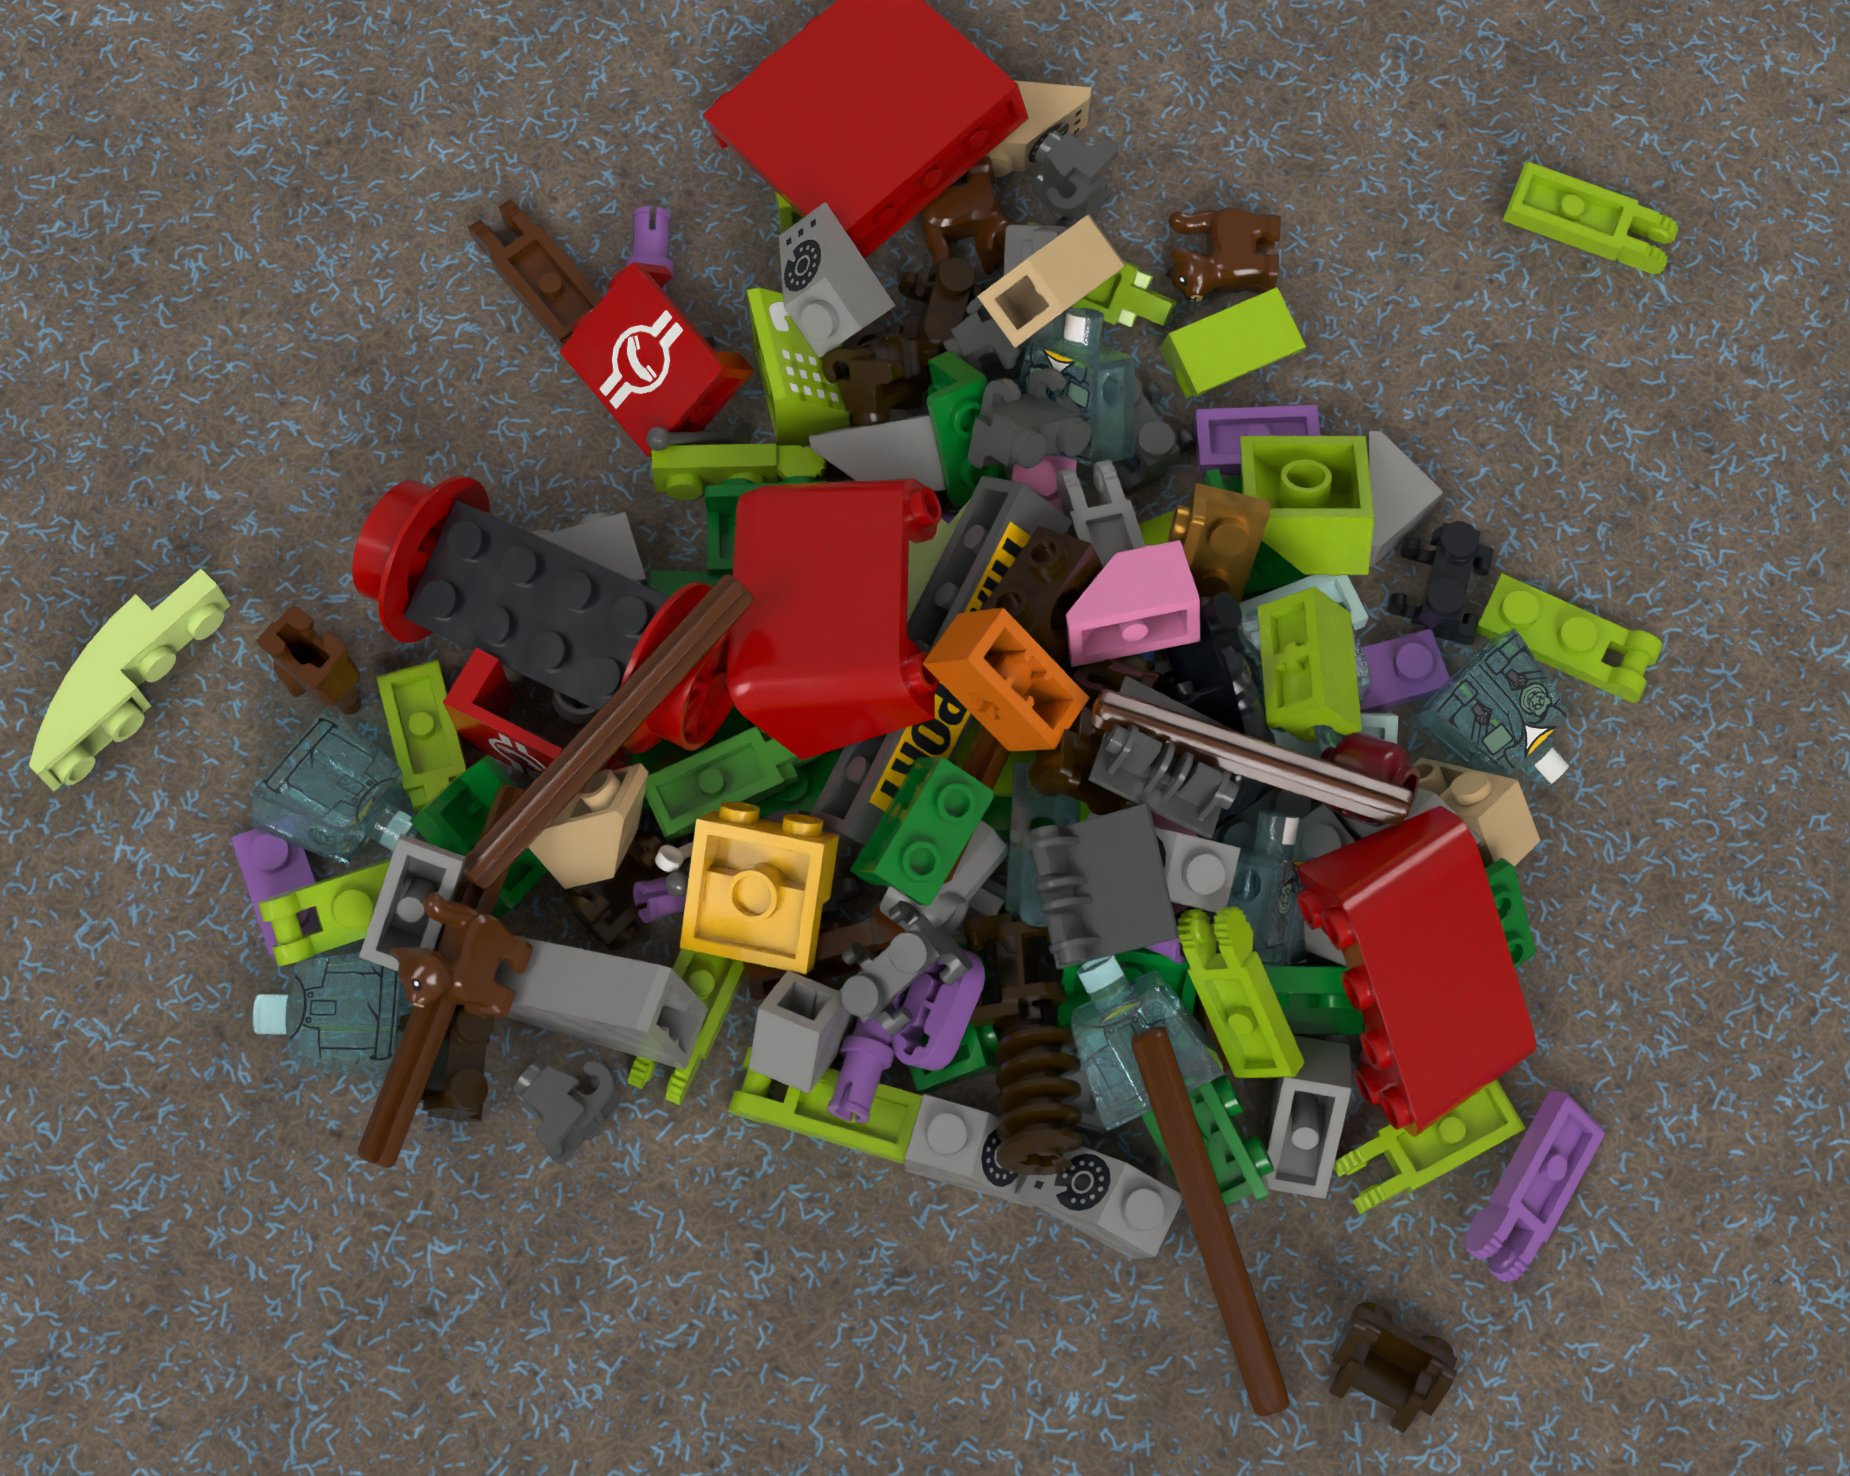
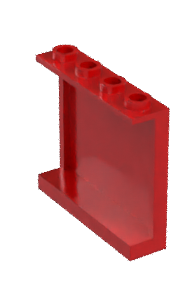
(869, 114)

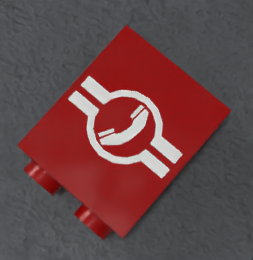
(651, 359)
(478, 711)

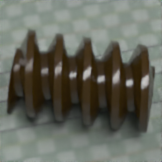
(1033, 1099)

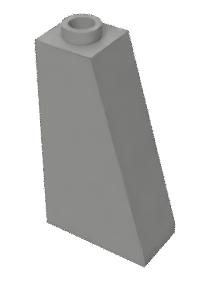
(607, 1001)

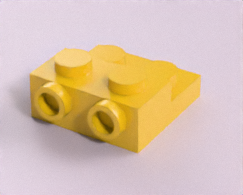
(758, 887)

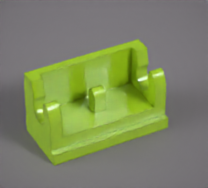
(1231, 343)
(1309, 665)

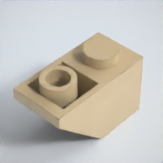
(1051, 280)
(1487, 804)
(594, 828)

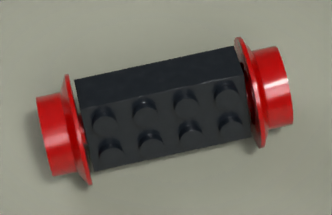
(537, 607)

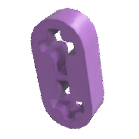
(939, 1012)

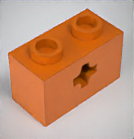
(1006, 680)

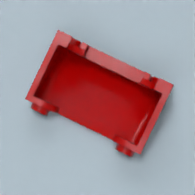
(826, 638)

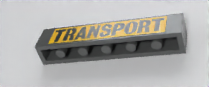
(978, 555)

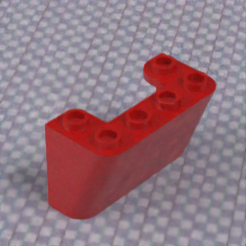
(1420, 965)

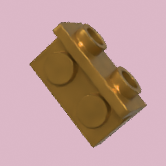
(1220, 538)

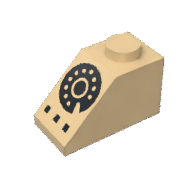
(1049, 110)

